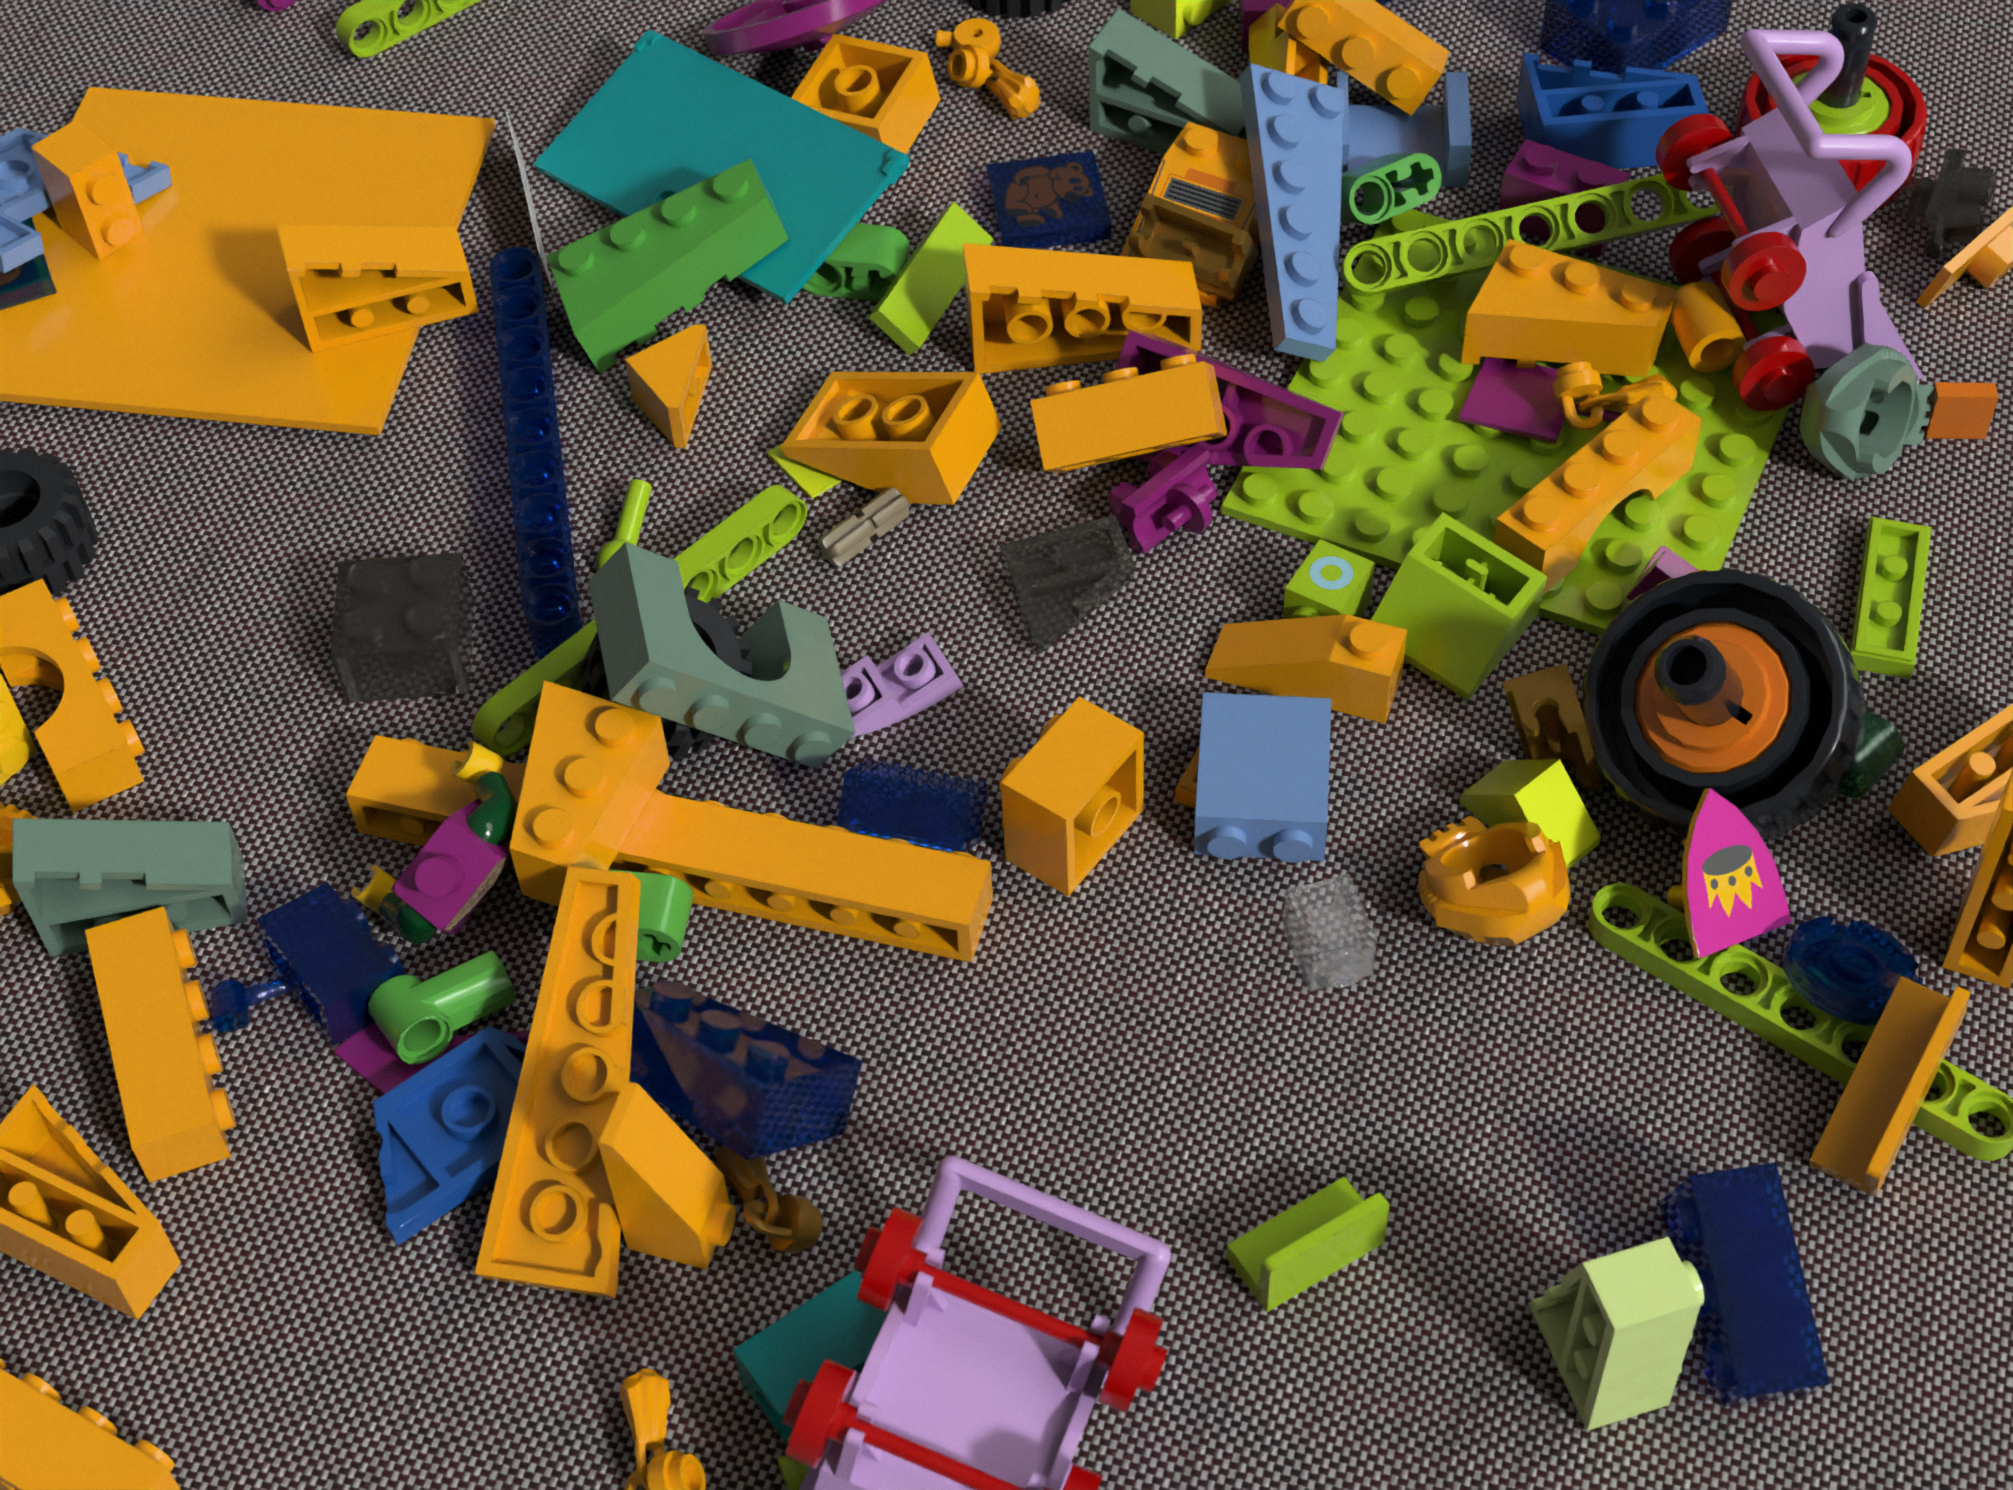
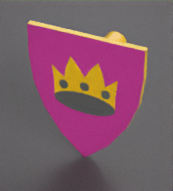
(1727, 879)

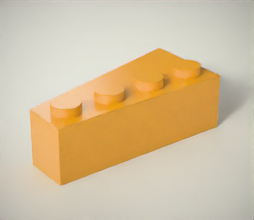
(1072, 306)

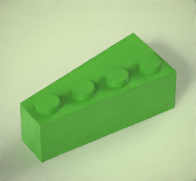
(664, 259)

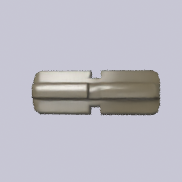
(854, 532)

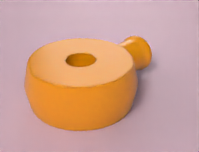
(972, 32)

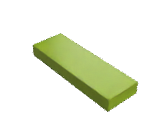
(928, 280)
(1890, 597)

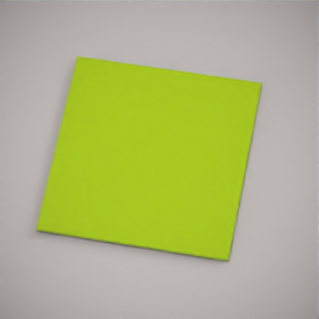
(1410, 458)

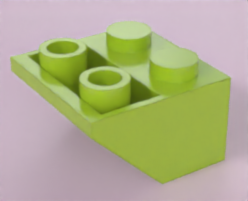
(1460, 604)

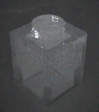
(1329, 933)

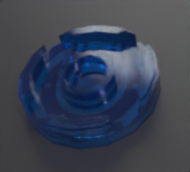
(1847, 968)

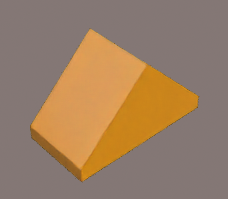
(671, 380)

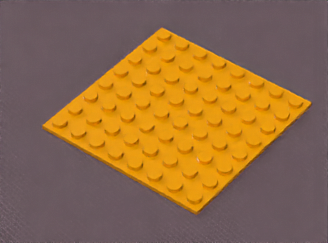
(202, 302)

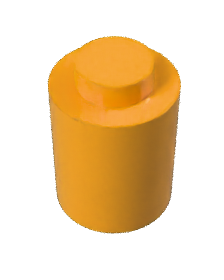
(1706, 327)

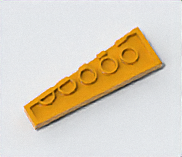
(552, 1199)

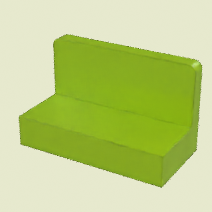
(1308, 1242)

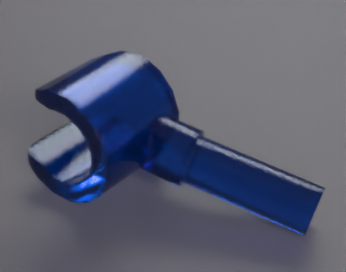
(232, 1000)

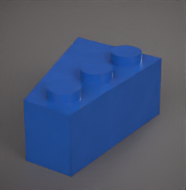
(1603, 113)

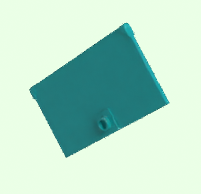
(684, 118)

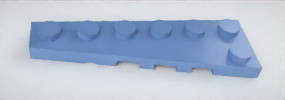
(1297, 182)

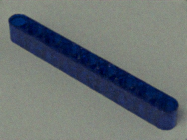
(535, 451)

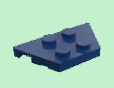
(446, 1130)

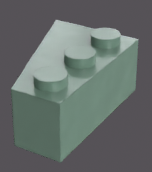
(1152, 87)
(106, 870)

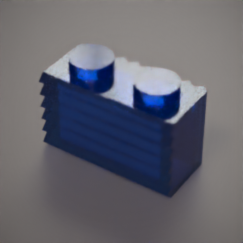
(912, 805)

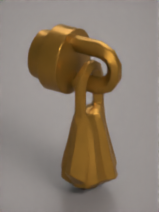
(790, 1220)

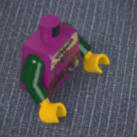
(458, 861)

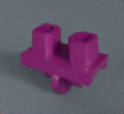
(1171, 498)

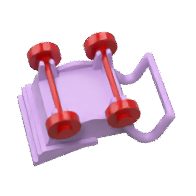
(1787, 222)
(965, 1378)

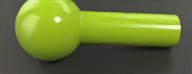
(629, 522)

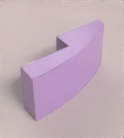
(899, 686)

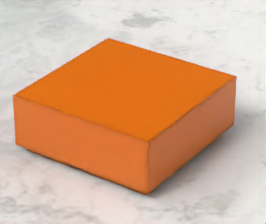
(1961, 410)

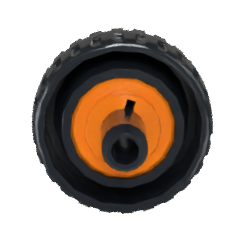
(1727, 692)

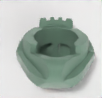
(1859, 395)

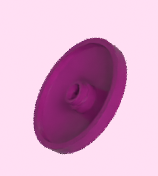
(783, 24)

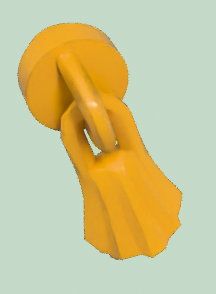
(973, 68)
(1580, 383)
(646, 1408)

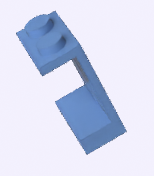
(1431, 130)
(1263, 777)

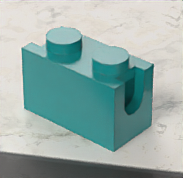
(796, 1345)

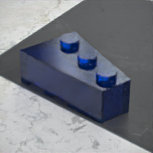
(737, 1073)
(1756, 1299)

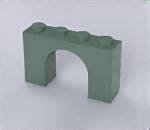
(663, 667)

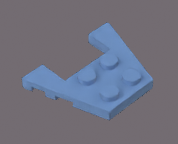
(26, 195)

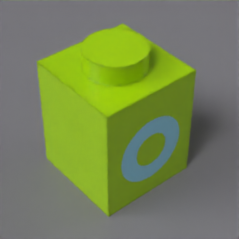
(1329, 584)

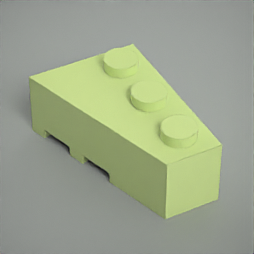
(1621, 1329)

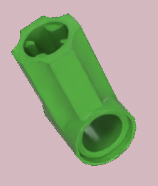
(422, 1015)

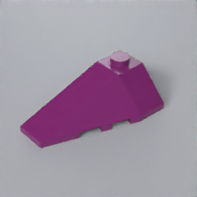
(1261, 418)

